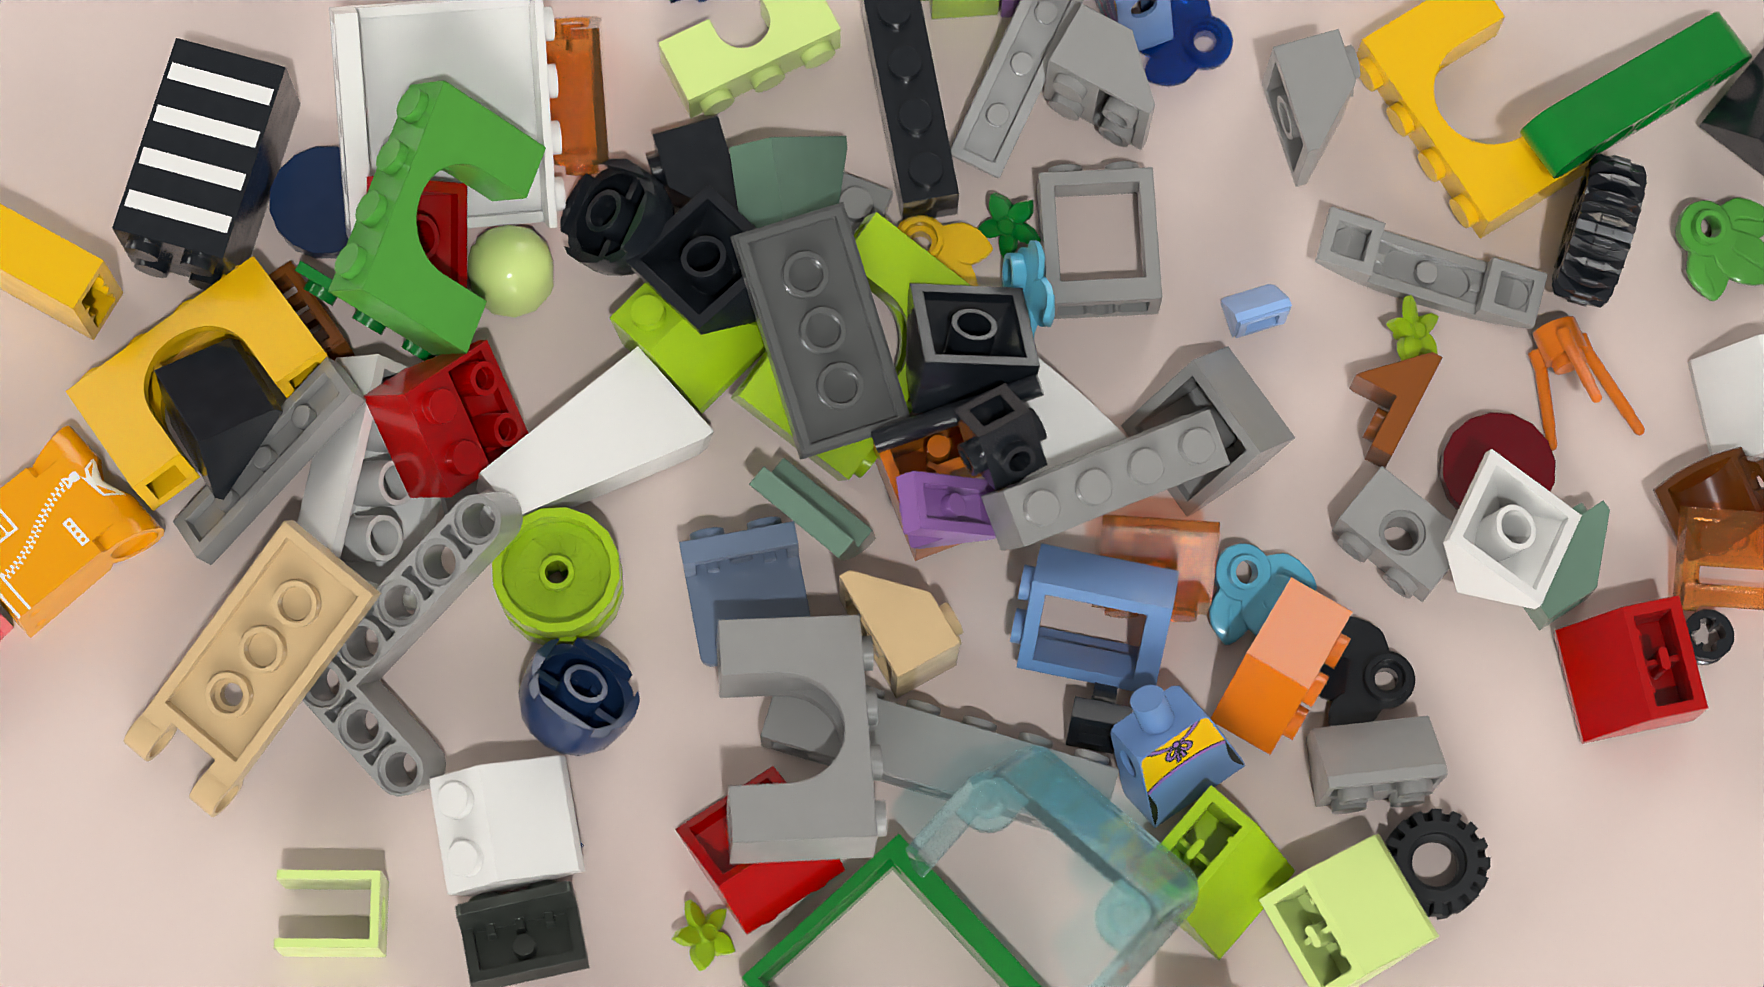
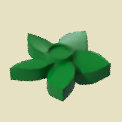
(1009, 223)

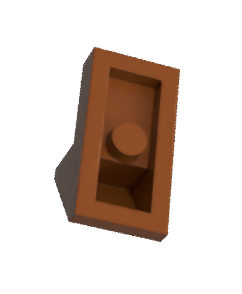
(1399, 390)

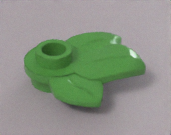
(1732, 250)

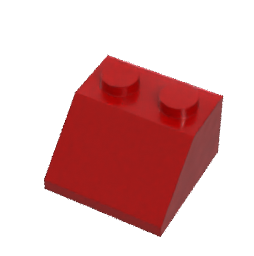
(751, 890)

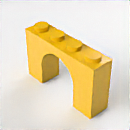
(1401, 62)
(123, 394)

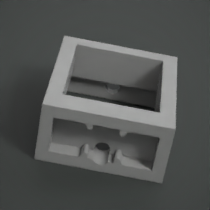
(1101, 296)

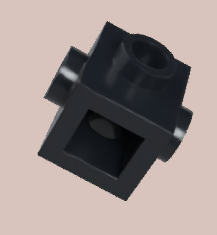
(1000, 438)

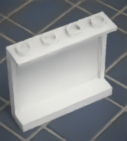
(479, 47)

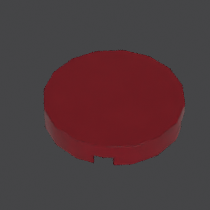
(1505, 434)

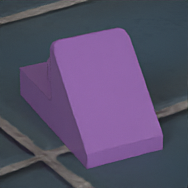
(943, 509)

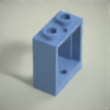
(1103, 583)

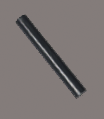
(944, 417)

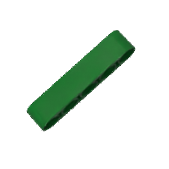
(1635, 94)

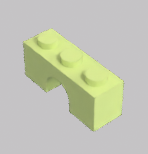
(713, 73)

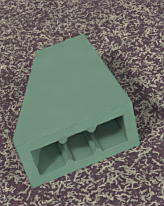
(787, 176)

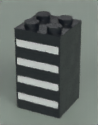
(206, 164)

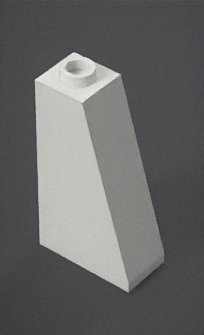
(600, 440)

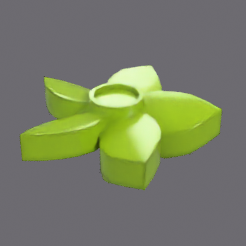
(1413, 331)
(704, 935)

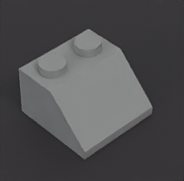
(1307, 96)
(1242, 414)

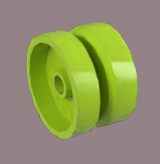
(566, 610)

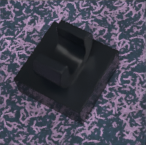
(1094, 719)

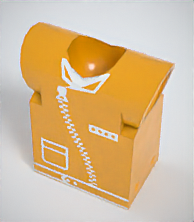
(64, 531)

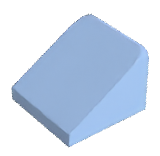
(1255, 310)

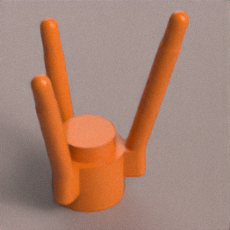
(1566, 350)

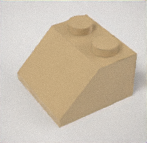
(908, 629)

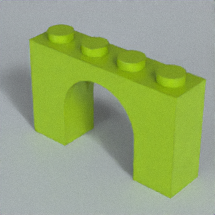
(890, 266)

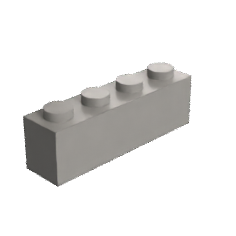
(1105, 480)

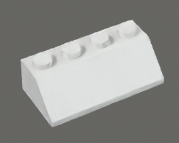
(355, 492)

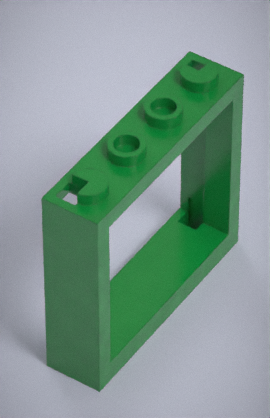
(933, 894)

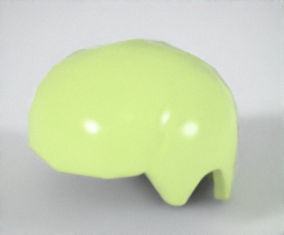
(511, 270)

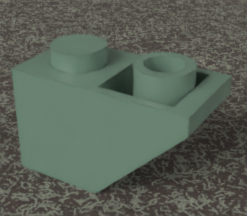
(1578, 569)

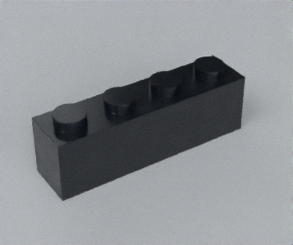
(910, 108)

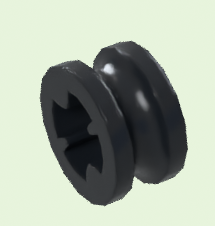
(1724, 629)

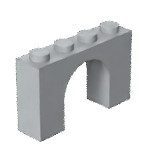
(826, 665)

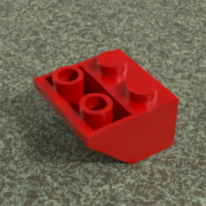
(446, 420)
(1631, 670)

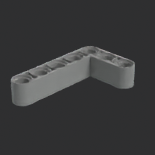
(396, 633)

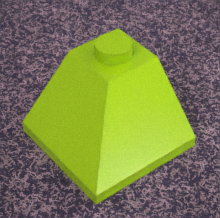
(693, 363)

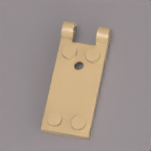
(272, 643)

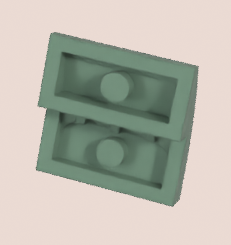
(814, 510)

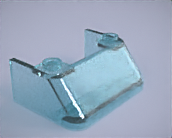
(1150, 884)

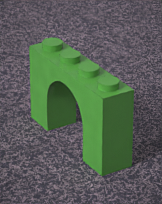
(383, 262)

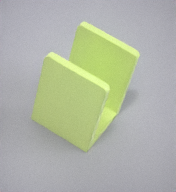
(340, 880)

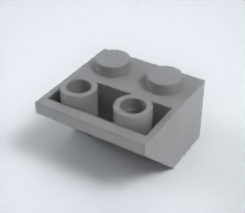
(1101, 79)
(1375, 762)

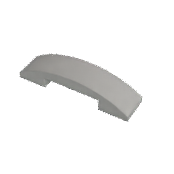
(1434, 276)

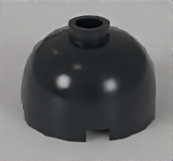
(614, 216)

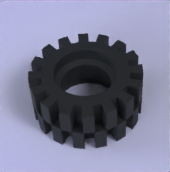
(1461, 841)

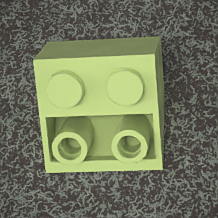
(1349, 916)

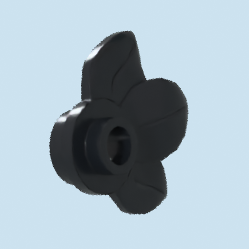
(1353, 678)

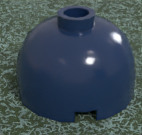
(577, 697)

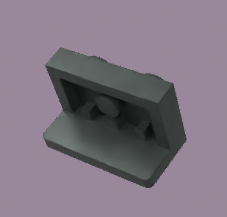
(522, 935)

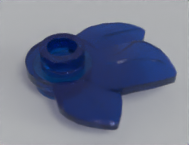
(1178, 58)

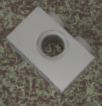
(1388, 504)

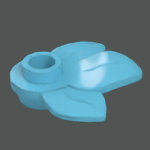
(1027, 271)
(1247, 605)

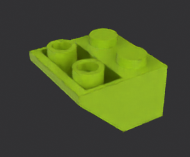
(1232, 869)

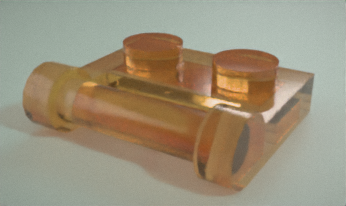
(1718, 540)

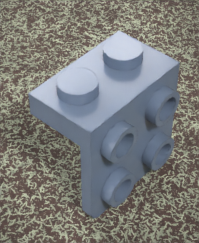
(742, 577)

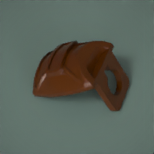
(1715, 481)

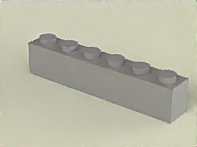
(920, 746)

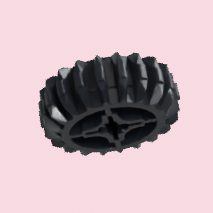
(1599, 230)

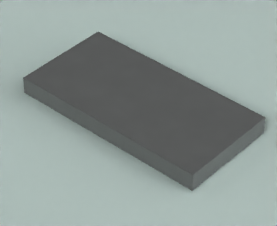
(820, 329)

